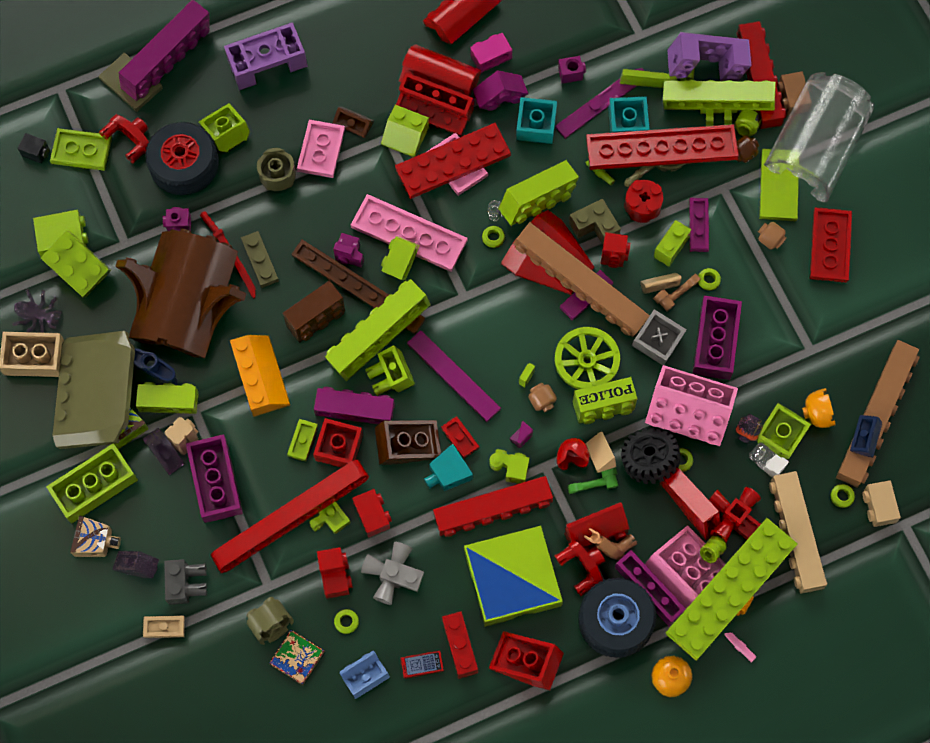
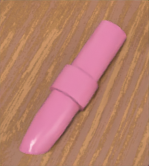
(740, 646)

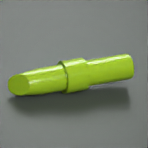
(601, 173)

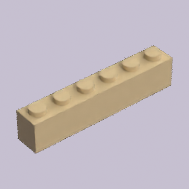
(797, 525)

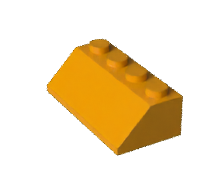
(260, 373)

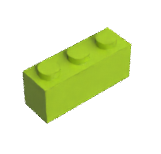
(167, 398)

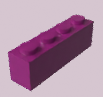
(353, 406)
(665, 603)

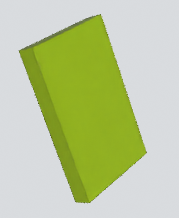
(80, 149)

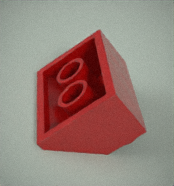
(608, 523)

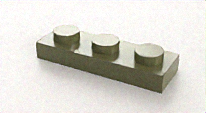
(259, 259)

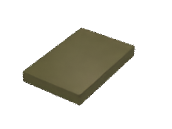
(111, 78)

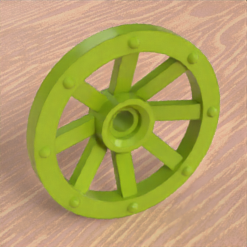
(587, 355)

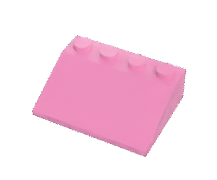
(682, 567)

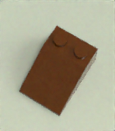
(407, 441)

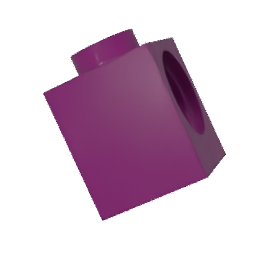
(571, 76)

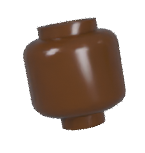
(747, 149)

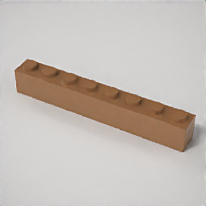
(581, 279)
(881, 405)

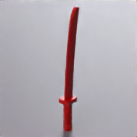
(219, 234)

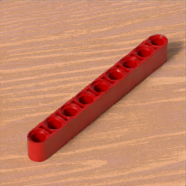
(289, 516)

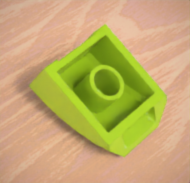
(225, 128)
(783, 431)

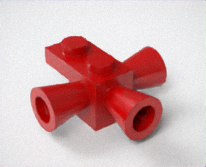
(736, 514)

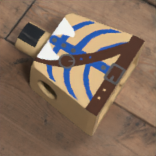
(93, 539)

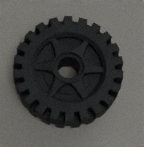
(663, 459)

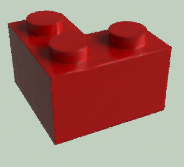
(333, 571)

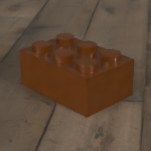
(314, 312)

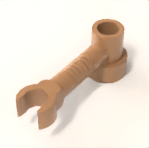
(666, 300)

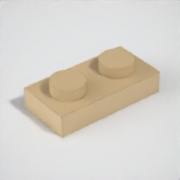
(164, 626)

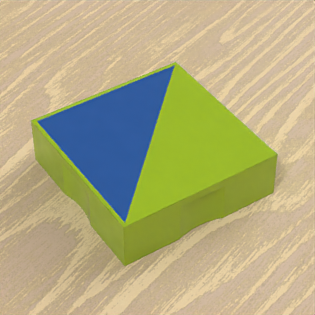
(513, 575)

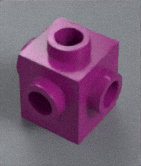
(177, 219)

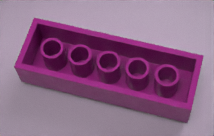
(164, 50)

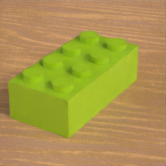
(538, 193)
(92, 483)

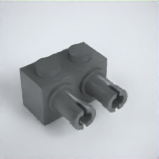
(176, 581)

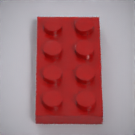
(831, 245)

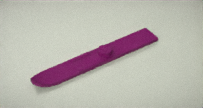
(593, 108)

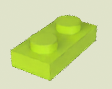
(302, 440)

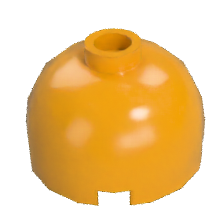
(819, 409)
(671, 676)

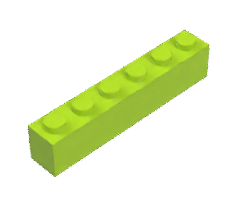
(719, 95)

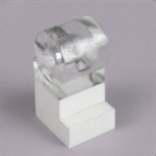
(768, 460)

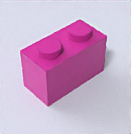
(491, 52)

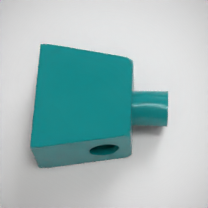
(448, 470)

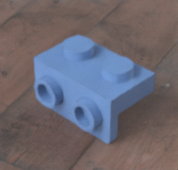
(364, 674)

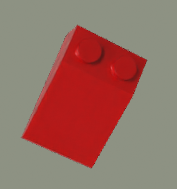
(527, 660)

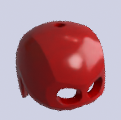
(573, 451)

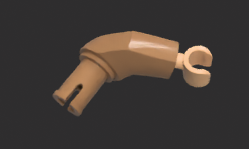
(611, 549)

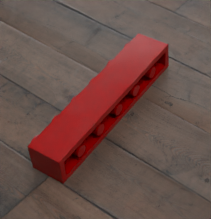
(762, 70)
(492, 506)

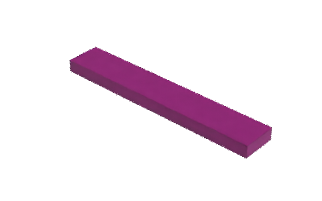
(453, 376)

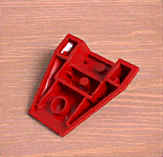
(554, 228)

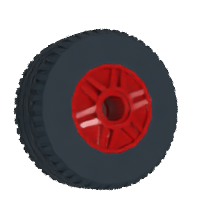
(182, 158)

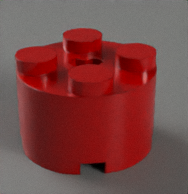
(643, 191)

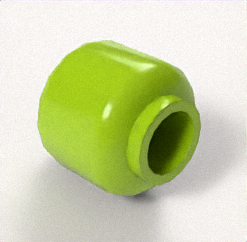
(747, 122)

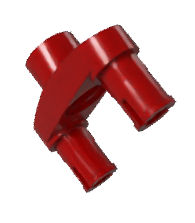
(133, 130)
(590, 560)

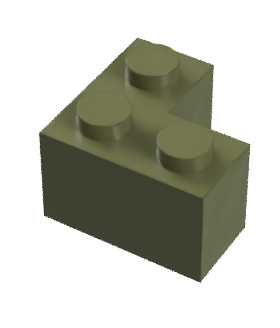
(594, 218)

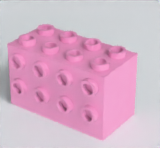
(691, 405)

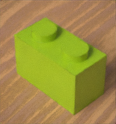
(672, 243)
(400, 257)

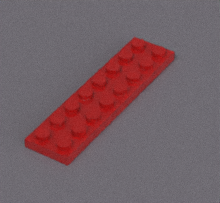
(662, 147)

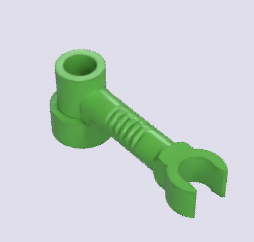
(608, 479)

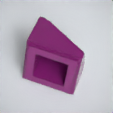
(522, 435)

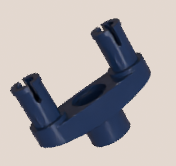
(158, 370)

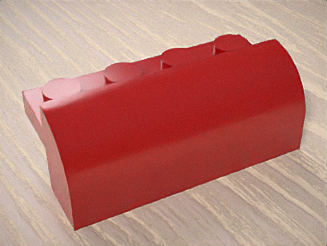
(457, 16)
(440, 70)
(443, 106)

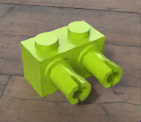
(395, 368)

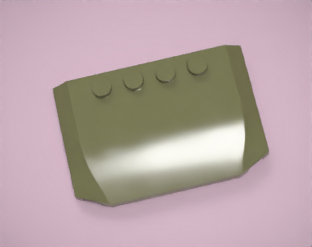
(93, 390)

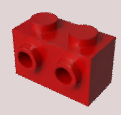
(615, 250)
(371, 512)

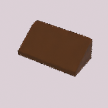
(353, 121)

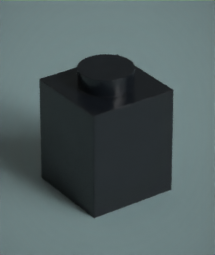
(33, 148)

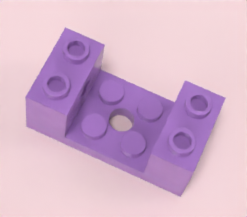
(690, 48)
(247, 60)

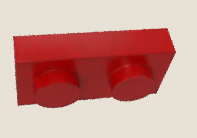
(460, 437)

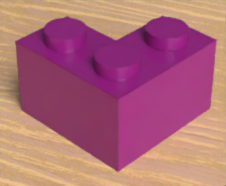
(499, 88)

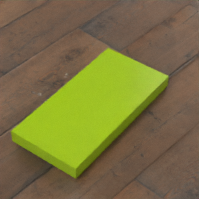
(777, 193)

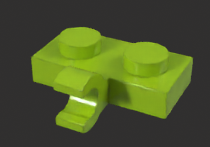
(333, 517)

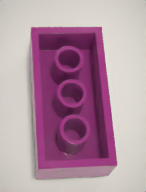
(717, 337)
(214, 478)

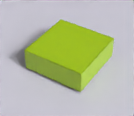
(526, 375)

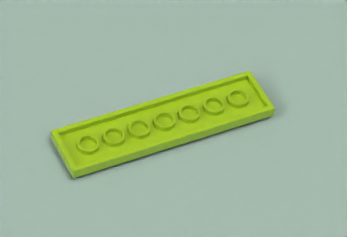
(731, 589)

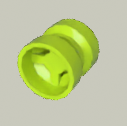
(713, 549)

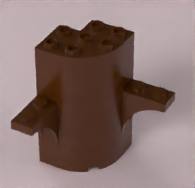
(182, 291)

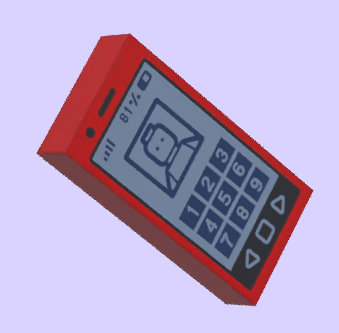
(422, 664)

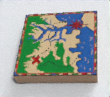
(296, 657)

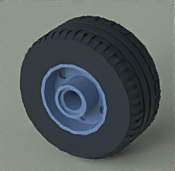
(614, 636)

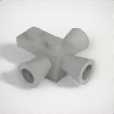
(393, 573)

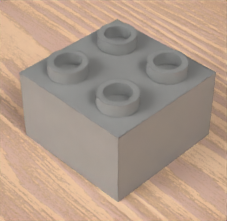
(658, 337)

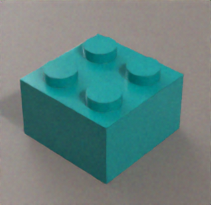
(628, 114)
(536, 120)

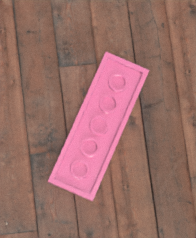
(387, 221)

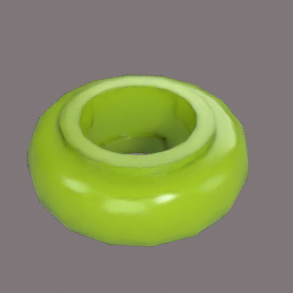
(490, 243)
(709, 286)
(684, 452)
(845, 488)
(346, 630)

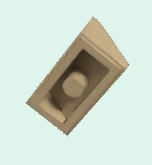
(660, 283)
(601, 453)

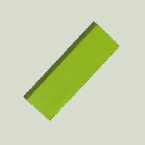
(645, 78)

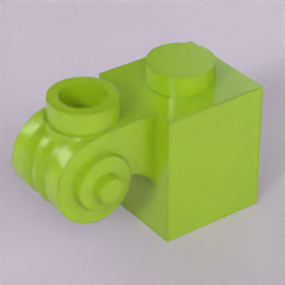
(515, 464)

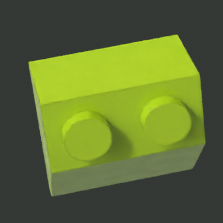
(405, 131)

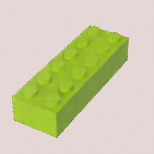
(378, 329)

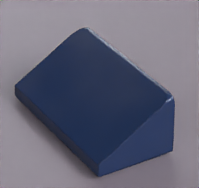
(866, 435)

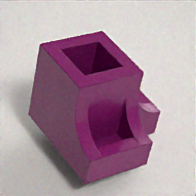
(347, 250)

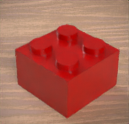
(338, 443)

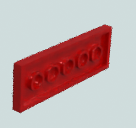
(452, 160)

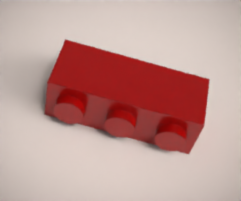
(460, 645)

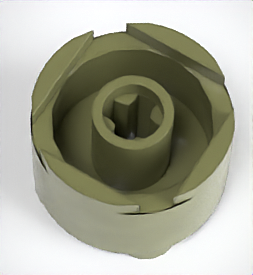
(276, 179)
(269, 620)

